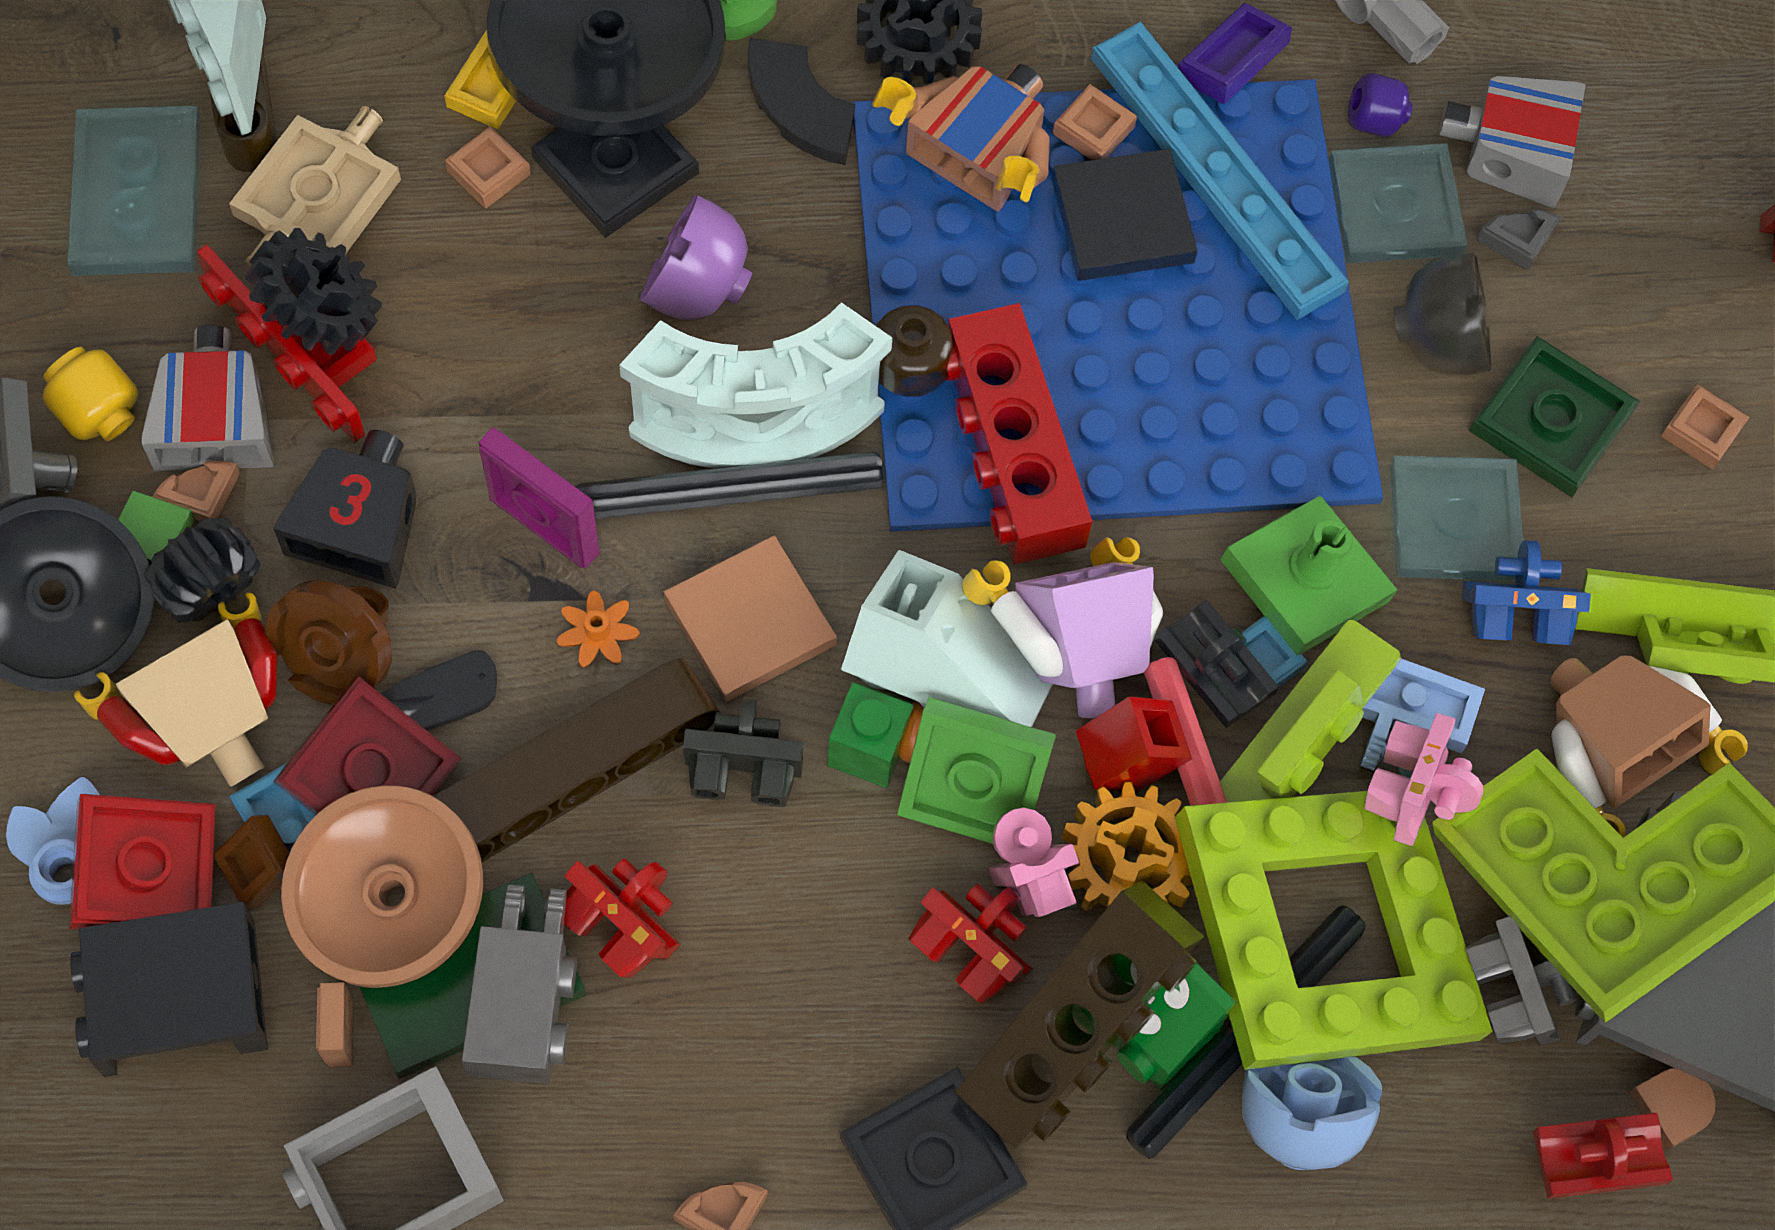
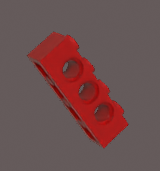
(1031, 525)

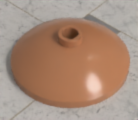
(351, 861)

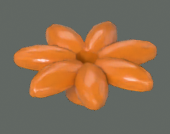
(600, 637)

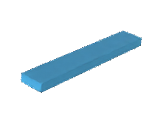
(1219, 171)

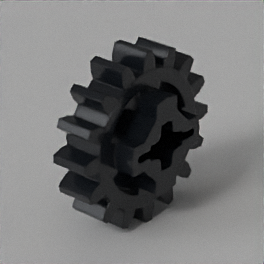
(917, 36)
(313, 291)

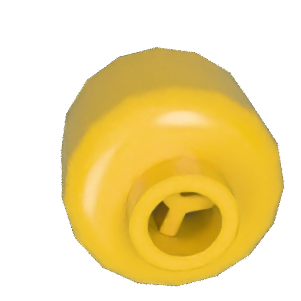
(90, 394)

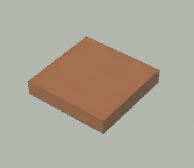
(750, 618)

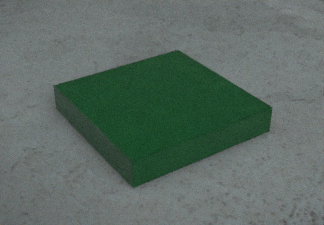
(1554, 416)

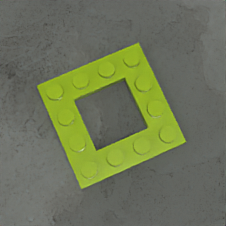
(1284, 1024)

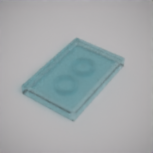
(134, 190)

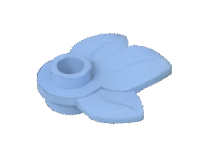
(47, 840)

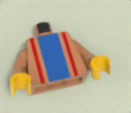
(975, 130)

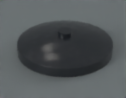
(606, 61)

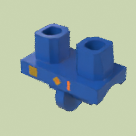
(1554, 606)

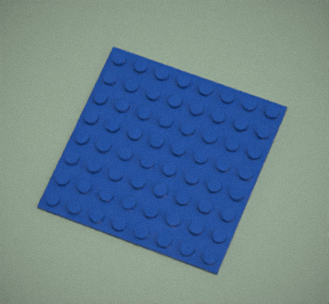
(1165, 380)

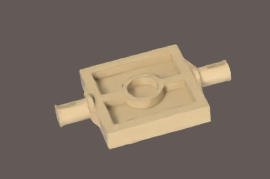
(318, 182)

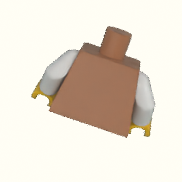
(1632, 728)

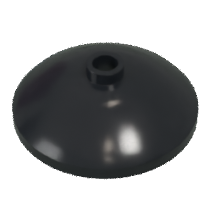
(104, 601)

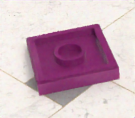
(539, 498)

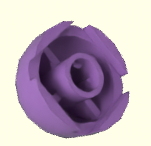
(699, 264)

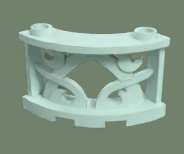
(756, 406)

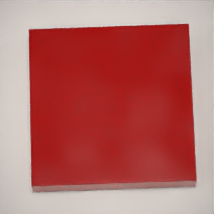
(140, 858)

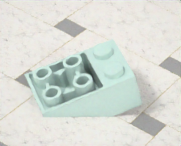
(228, 46)
(933, 642)

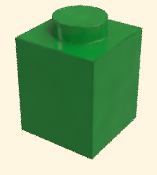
(868, 735)

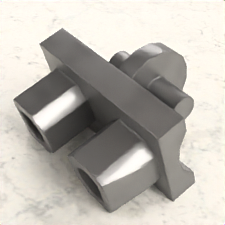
(1527, 1013)

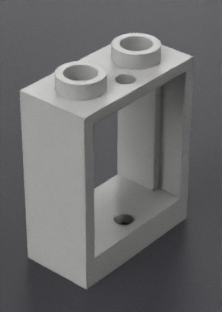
(377, 1116)

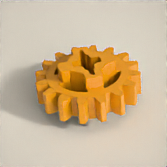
(1106, 845)

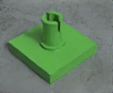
(1308, 575)
(972, 769)

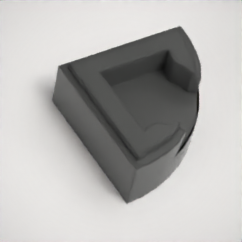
(1519, 235)

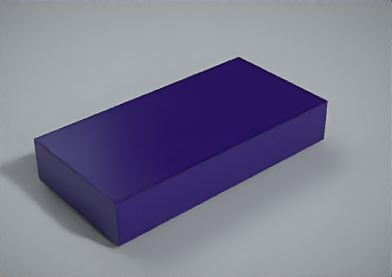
(1234, 52)

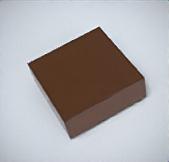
(253, 860)

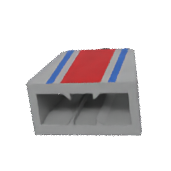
(1520, 135)
(207, 407)

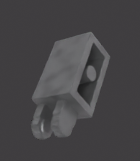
(518, 995)

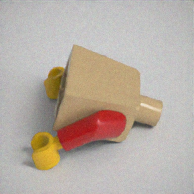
(197, 698)

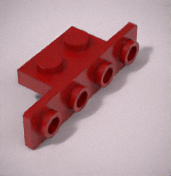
(299, 367)

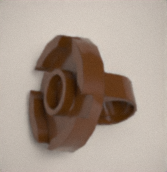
(331, 637)

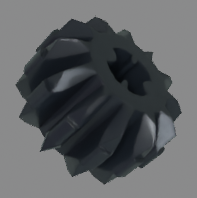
(202, 569)

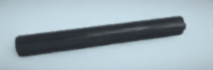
(734, 485)
(1221, 1055)

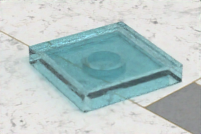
(1397, 203)
(1454, 516)

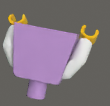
(1079, 623)

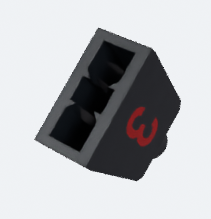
(353, 512)

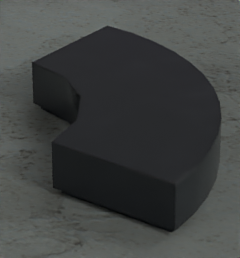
(795, 101)

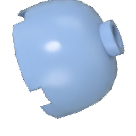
(1312, 1111)

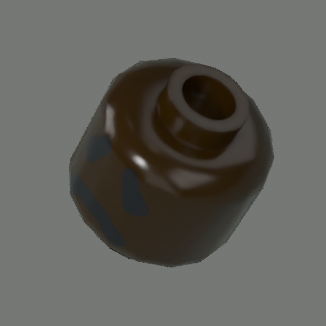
(918, 352)

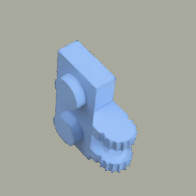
(1414, 697)

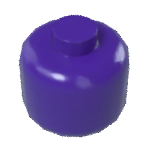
(1379, 105)

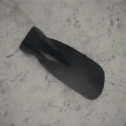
(447, 690)

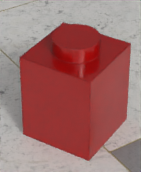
(1133, 744)

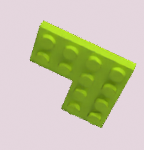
(1613, 907)

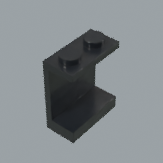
(169, 985)

